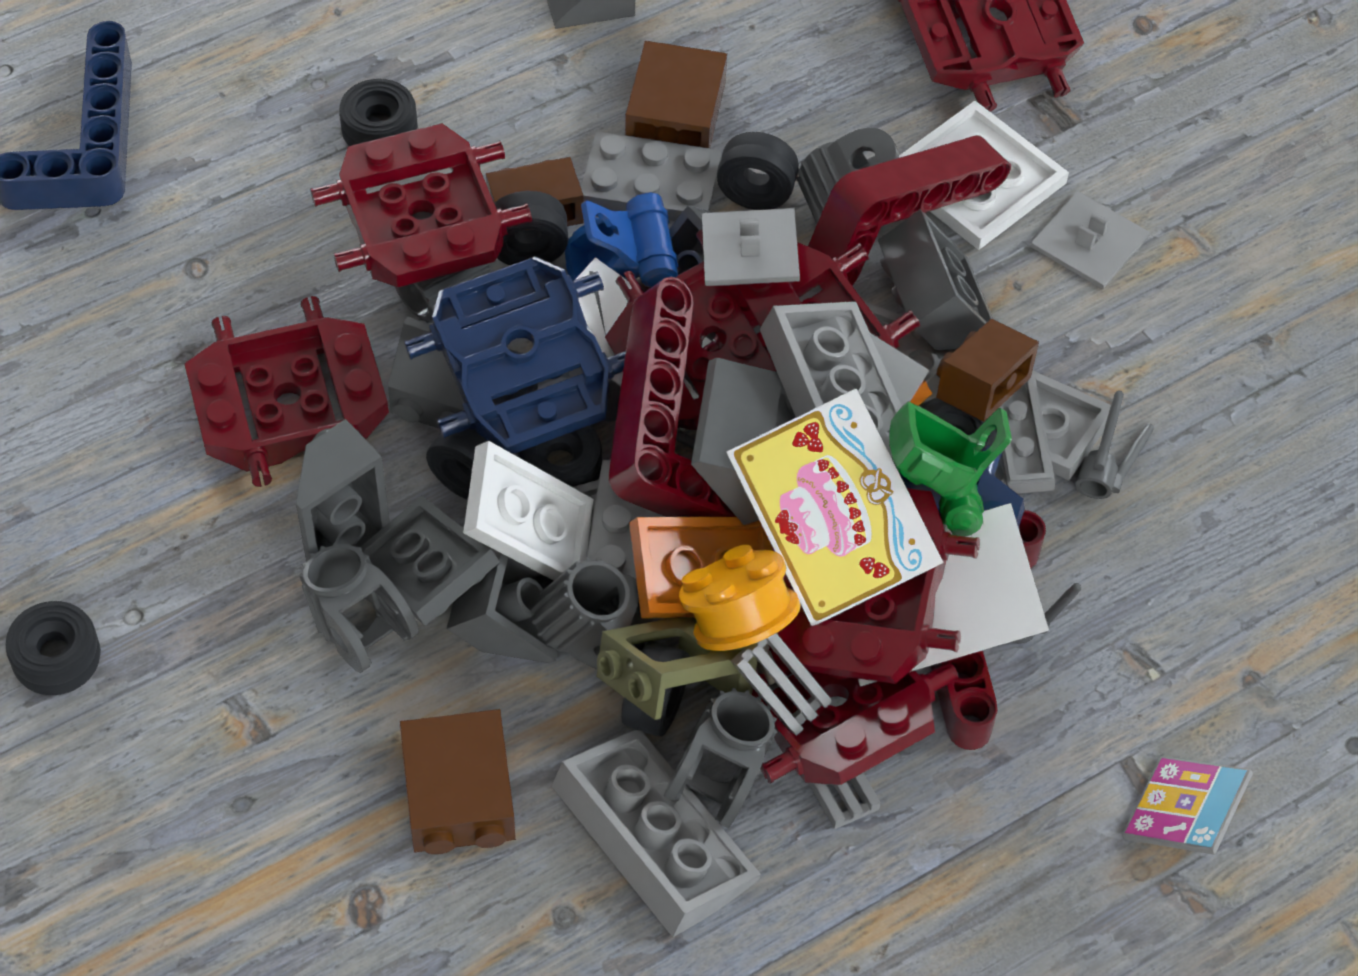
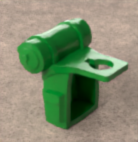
(947, 461)

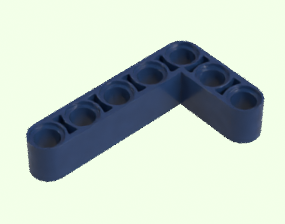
(97, 169)

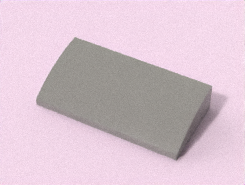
(827, 353)
(662, 847)

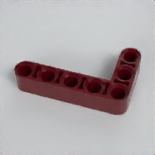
(900, 188)
(646, 426)
(976, 694)

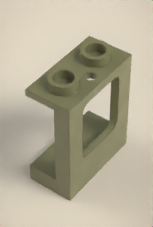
(645, 680)

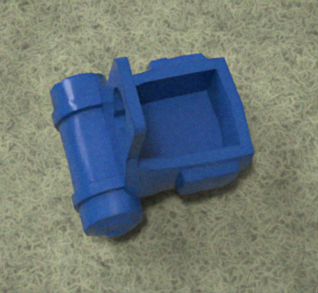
(625, 240)

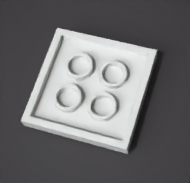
(1029, 183)

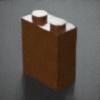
(676, 94)
(457, 781)

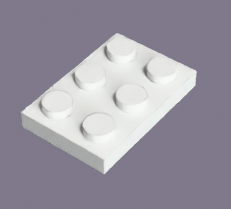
(526, 512)

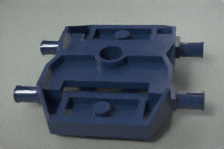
(474, 330)

